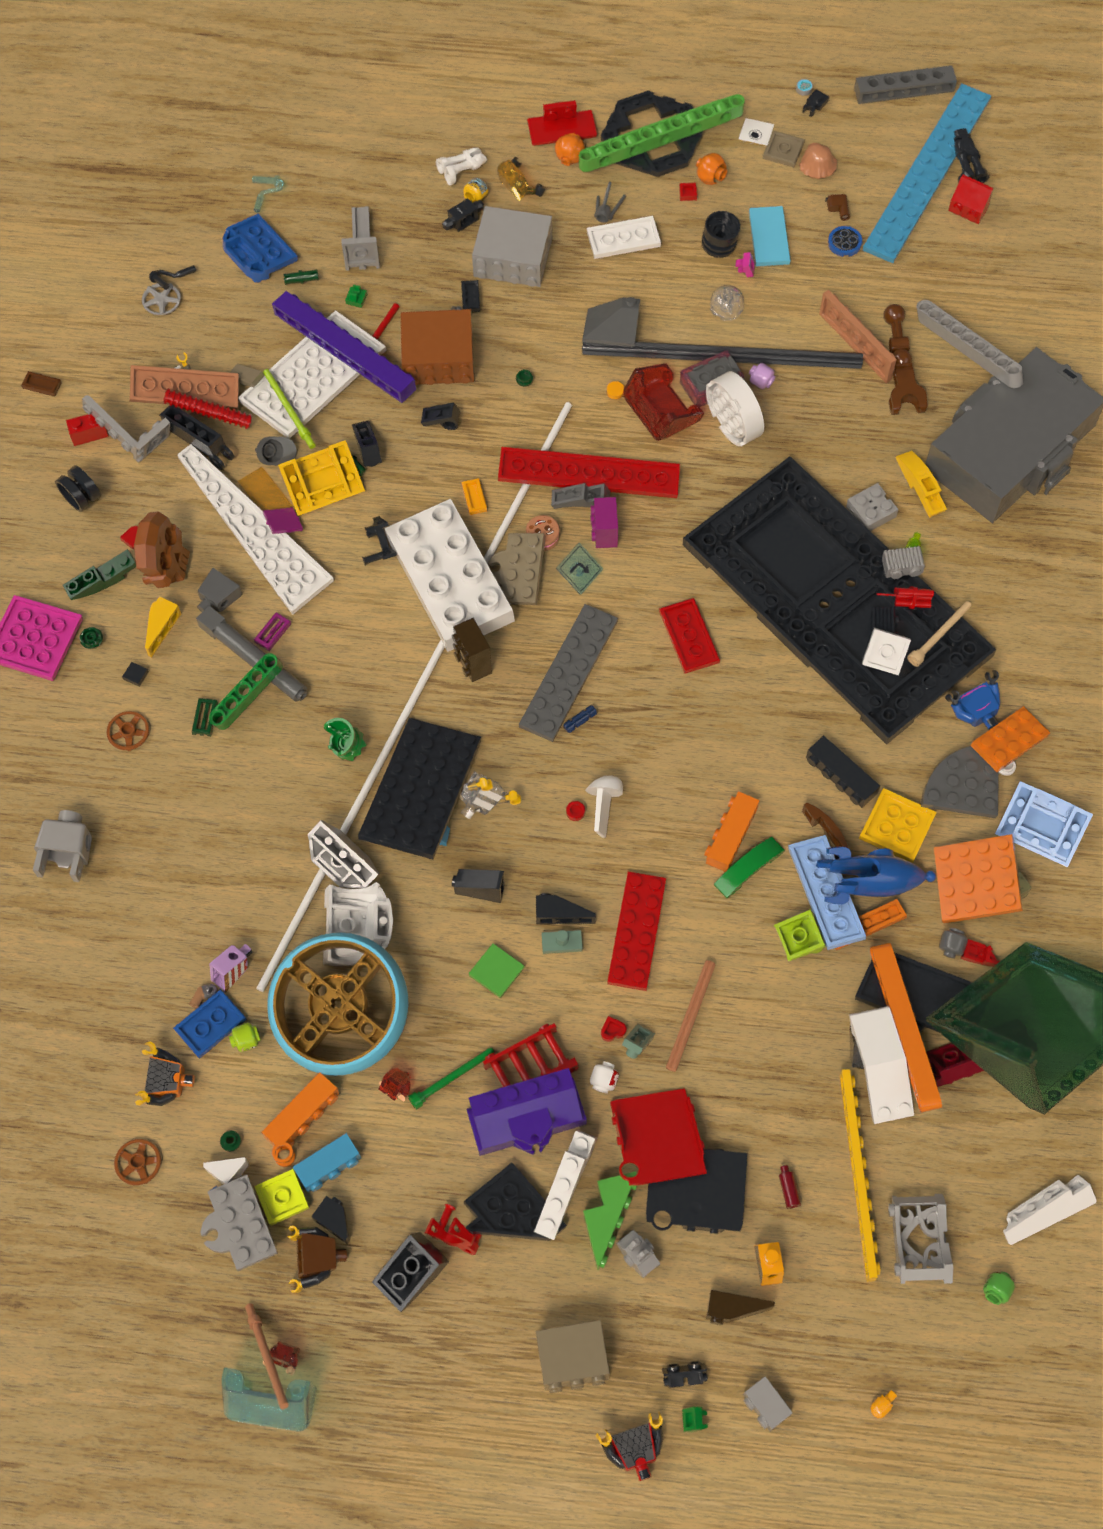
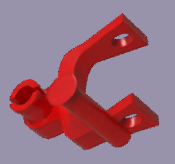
(462, 1238)

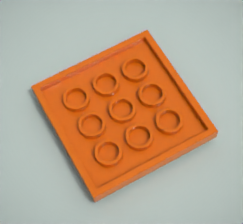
(978, 879)

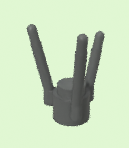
(603, 212)

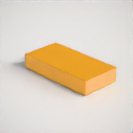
(474, 496)

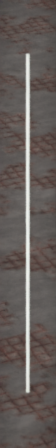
(399, 725)

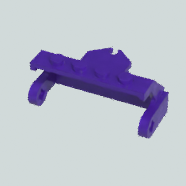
(526, 1113)

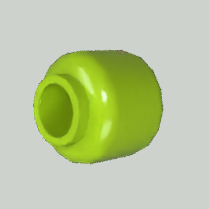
(244, 1037)

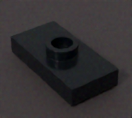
(470, 295)

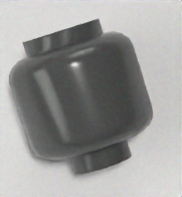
(953, 943)

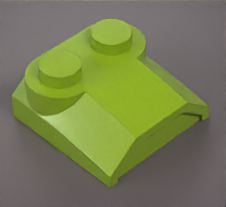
(800, 935)

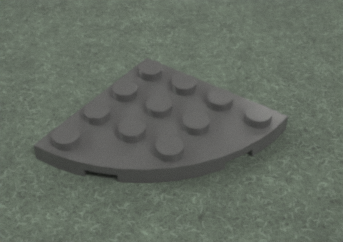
(963, 785)

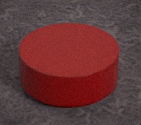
(575, 811)

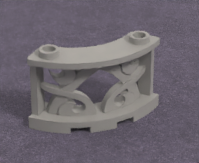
(941, 1266)

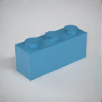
(327, 1163)

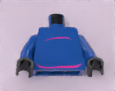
(978, 704)

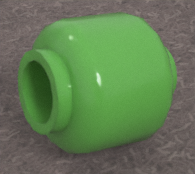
(999, 1288)

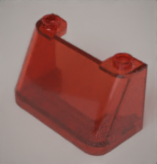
(656, 402)

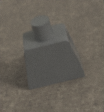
(218, 591)

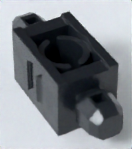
(463, 215)

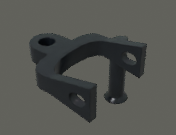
(377, 530)

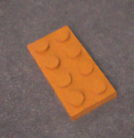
(1010, 739)

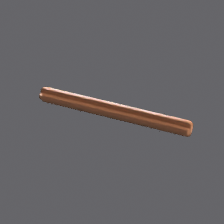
(690, 1016)

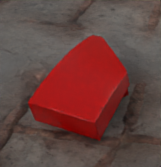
(979, 954)

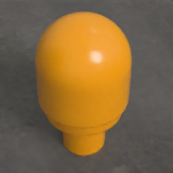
(883, 1405)

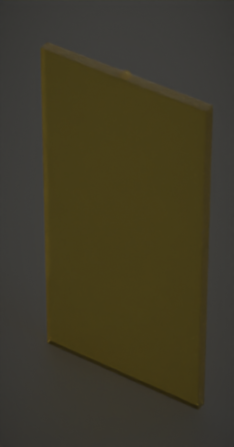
(264, 491)

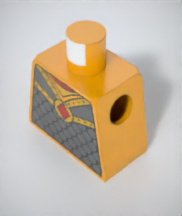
(769, 1263)

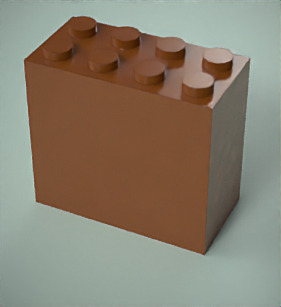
(437, 346)

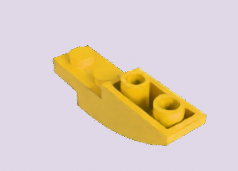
(923, 481)

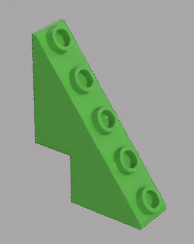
(606, 1218)

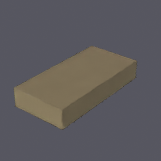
(247, 375)

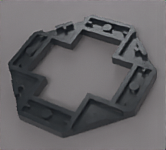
(665, 107)

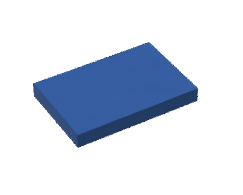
(209, 1023)

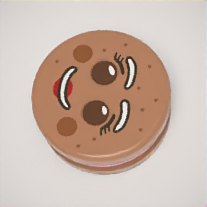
(545, 525)

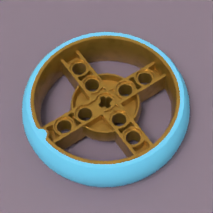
(294, 968)

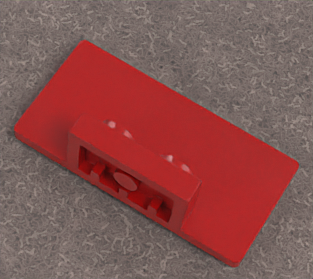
(560, 120)

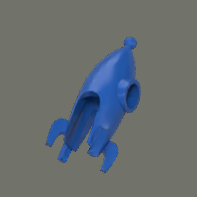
(878, 874)

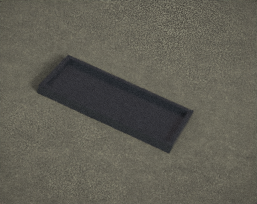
(925, 987)

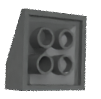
(613, 322)

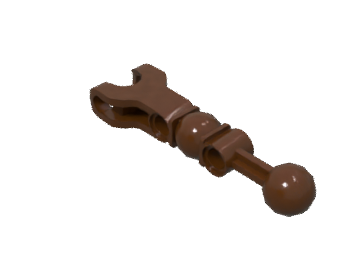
(904, 379)

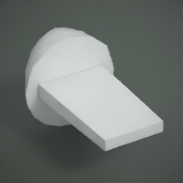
(604, 789)

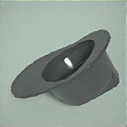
(275, 450)

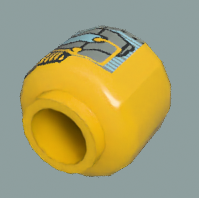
(475, 190)

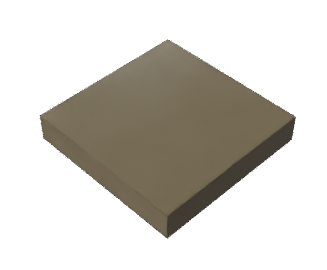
(783, 148)

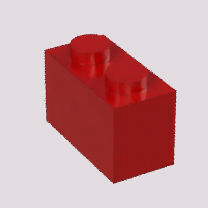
(85, 429)

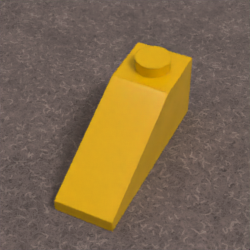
(161, 619)

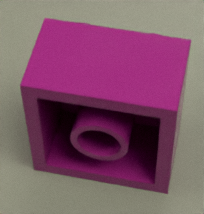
(604, 522)

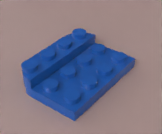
(256, 248)

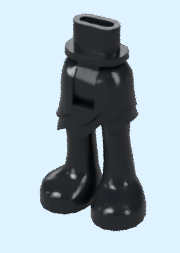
(966, 153)

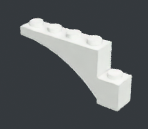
(565, 1184)

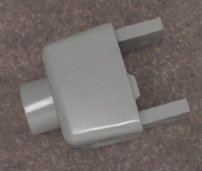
(63, 842)

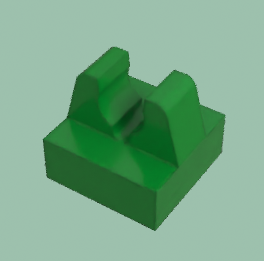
(356, 296)
(693, 1419)

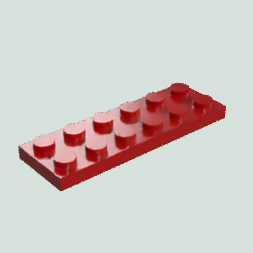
(636, 931)

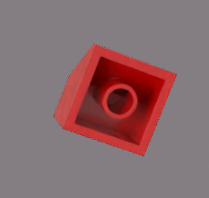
(971, 199)

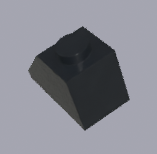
(332, 1218)

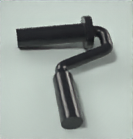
(155, 276)

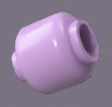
(762, 376)

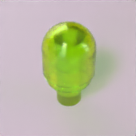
(915, 541)

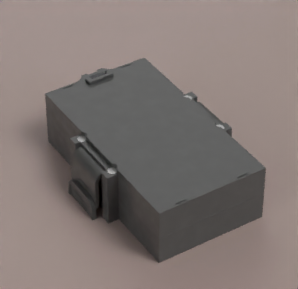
(1015, 437)

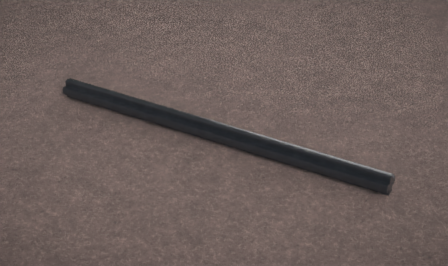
(739, 354)

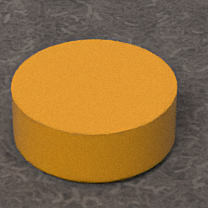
(615, 390)

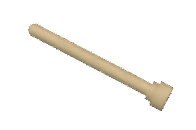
(917, 657)

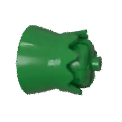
(344, 739)

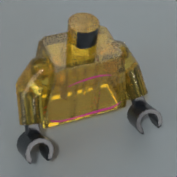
(515, 181)

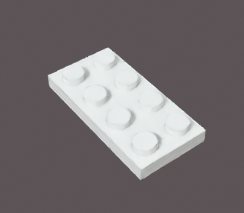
(623, 237)

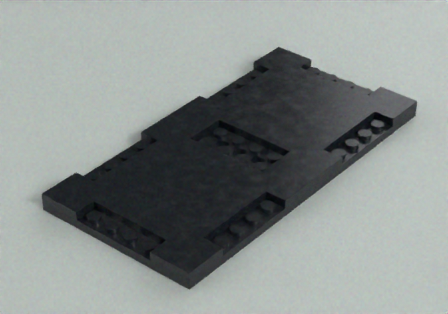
(792, 547)

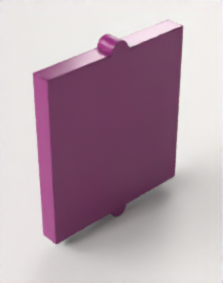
(282, 520)

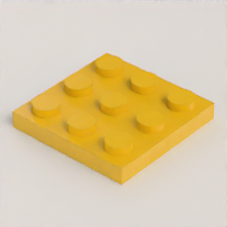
(897, 825)

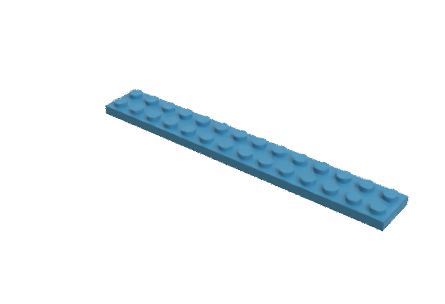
(925, 175)

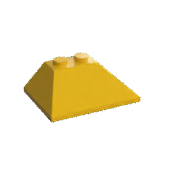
(321, 478)

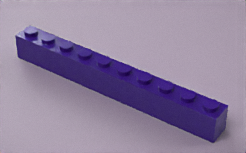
(344, 346)

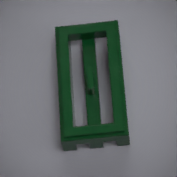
(202, 731)

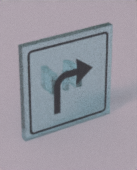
(579, 568)

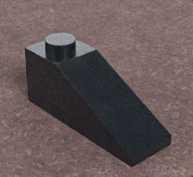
(367, 443)
(556, 910)

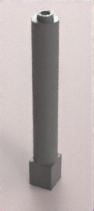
(218, 628)

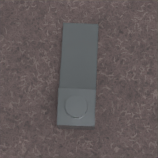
(578, 495)

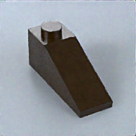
(732, 1307)

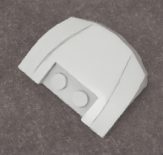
(356, 912)

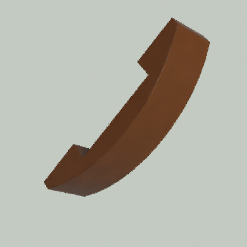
(816, 816)

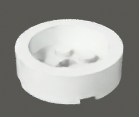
(735, 408)

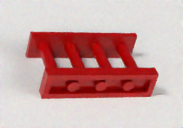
(545, 1032)

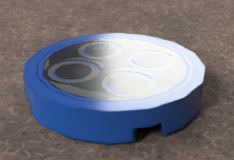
(844, 241)

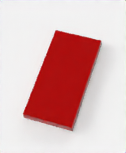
(689, 635)

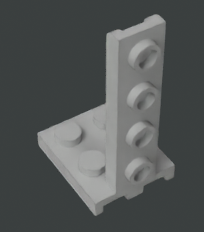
(361, 249)
(148, 440)

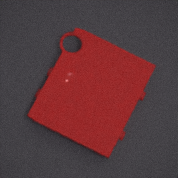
(658, 1136)

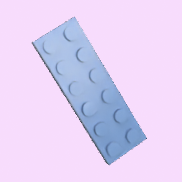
(836, 922)

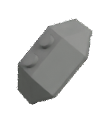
(340, 857)

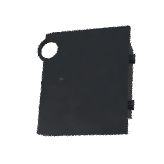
(703, 1201)

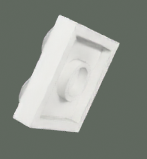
(886, 651)

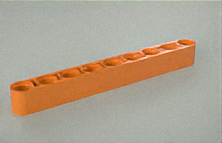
(913, 1047)

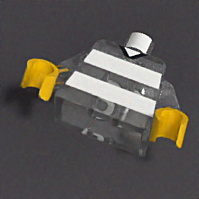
(483, 794)

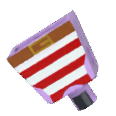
(229, 966)

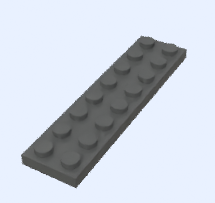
(568, 673)

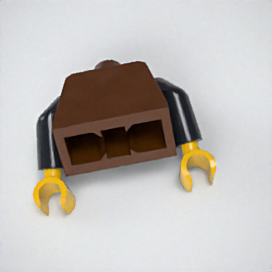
(315, 1256)

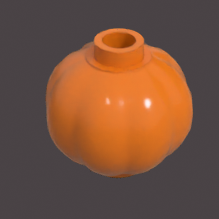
(568, 148)
(711, 167)

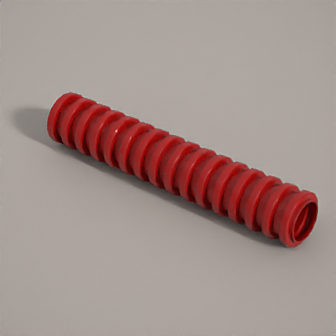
(208, 409)

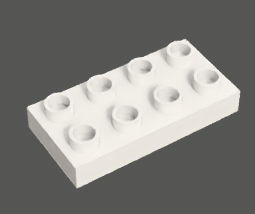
(448, 571)

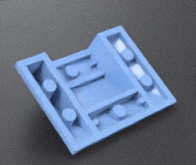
(1044, 823)

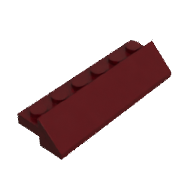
(950, 1064)

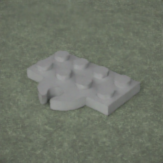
(238, 1224)

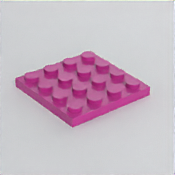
(36, 637)

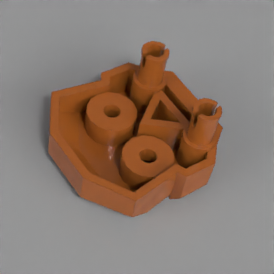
(160, 551)

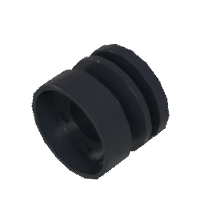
(720, 234)

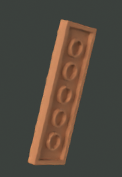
(857, 336)
(151, 383)

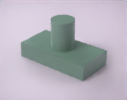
(561, 942)
(637, 1041)

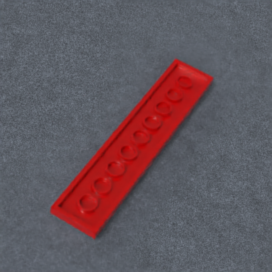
(571, 469)

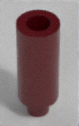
(789, 1188)

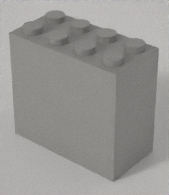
(512, 246)

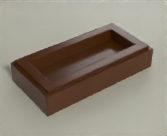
(41, 384)

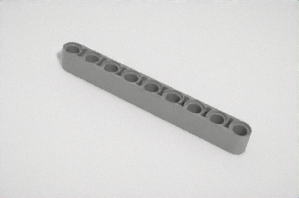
(970, 344)

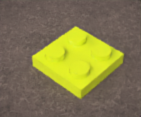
(281, 1197)

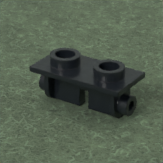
(692, 1372)

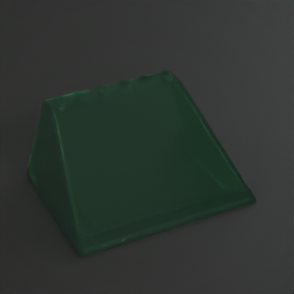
(1030, 1024)

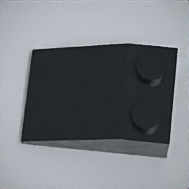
(410, 1271)

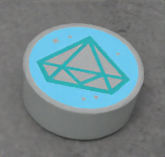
(804, 87)

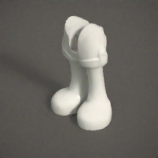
(470, 159)

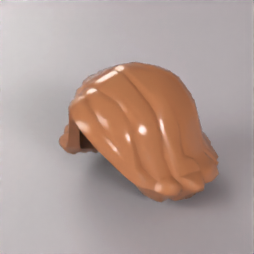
(818, 161)

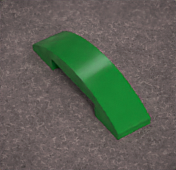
(747, 866)

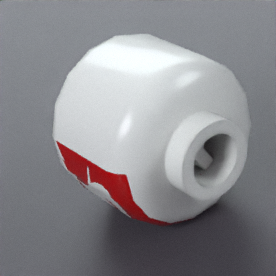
(604, 1077)

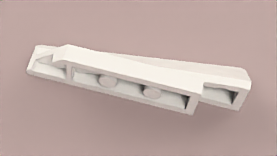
(1048, 1208)

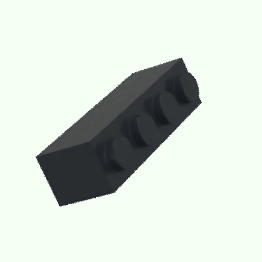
(842, 771)

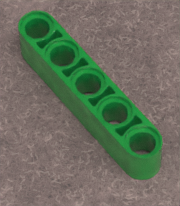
(236, 694)

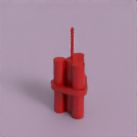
(912, 597)

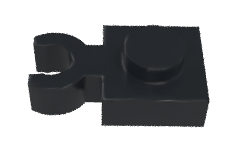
(817, 101)

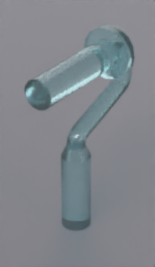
(266, 180)

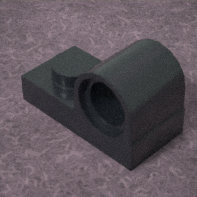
(446, 415)

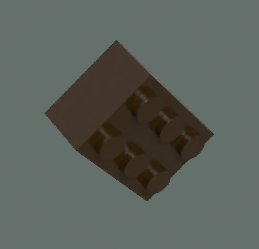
(472, 650)

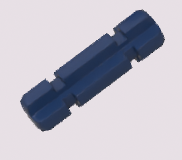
(580, 718)

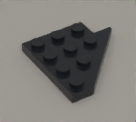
(507, 1207)

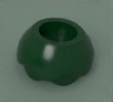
(88, 633)

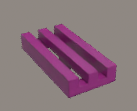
(269, 644)

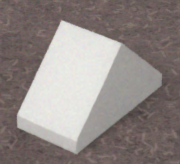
(227, 1170)

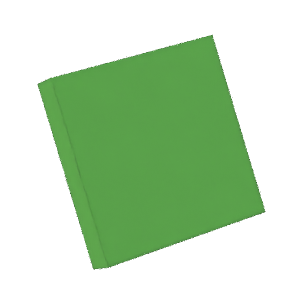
(496, 970)

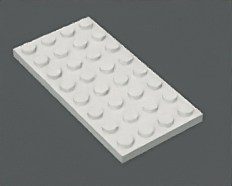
(307, 378)

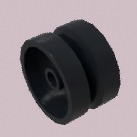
(77, 488)

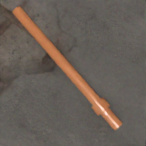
(255, 1324)

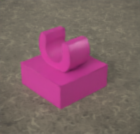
(746, 265)

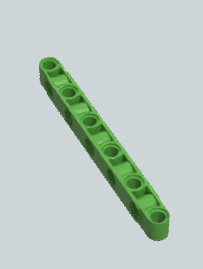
(661, 133)

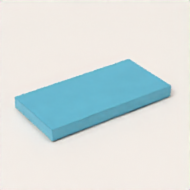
(769, 236)

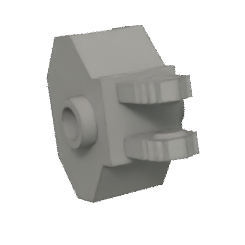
(638, 1253)

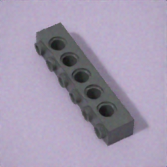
(905, 84)

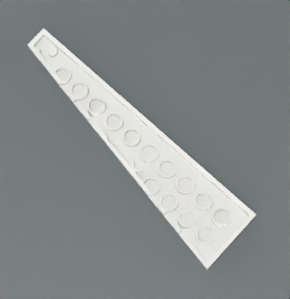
(279, 558)

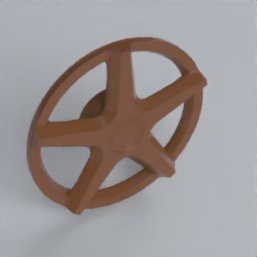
(127, 731)
(137, 1162)

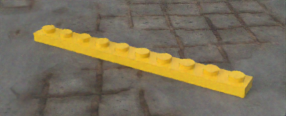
(861, 1183)

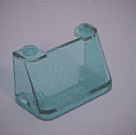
(262, 1408)

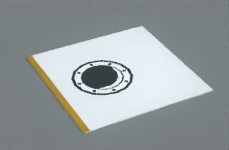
(756, 132)

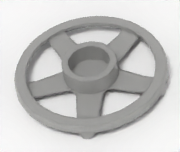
(160, 299)

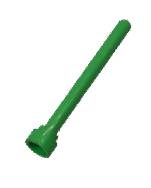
(417, 1099)

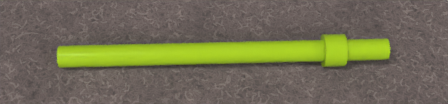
(303, 431)

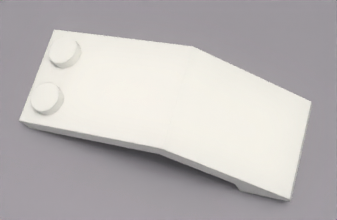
(883, 1064)

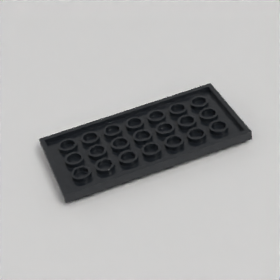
(420, 788)

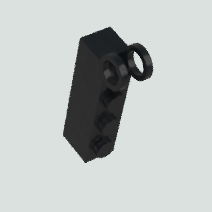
(197, 434)

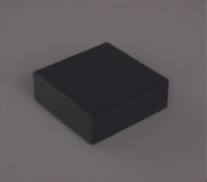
(135, 674)

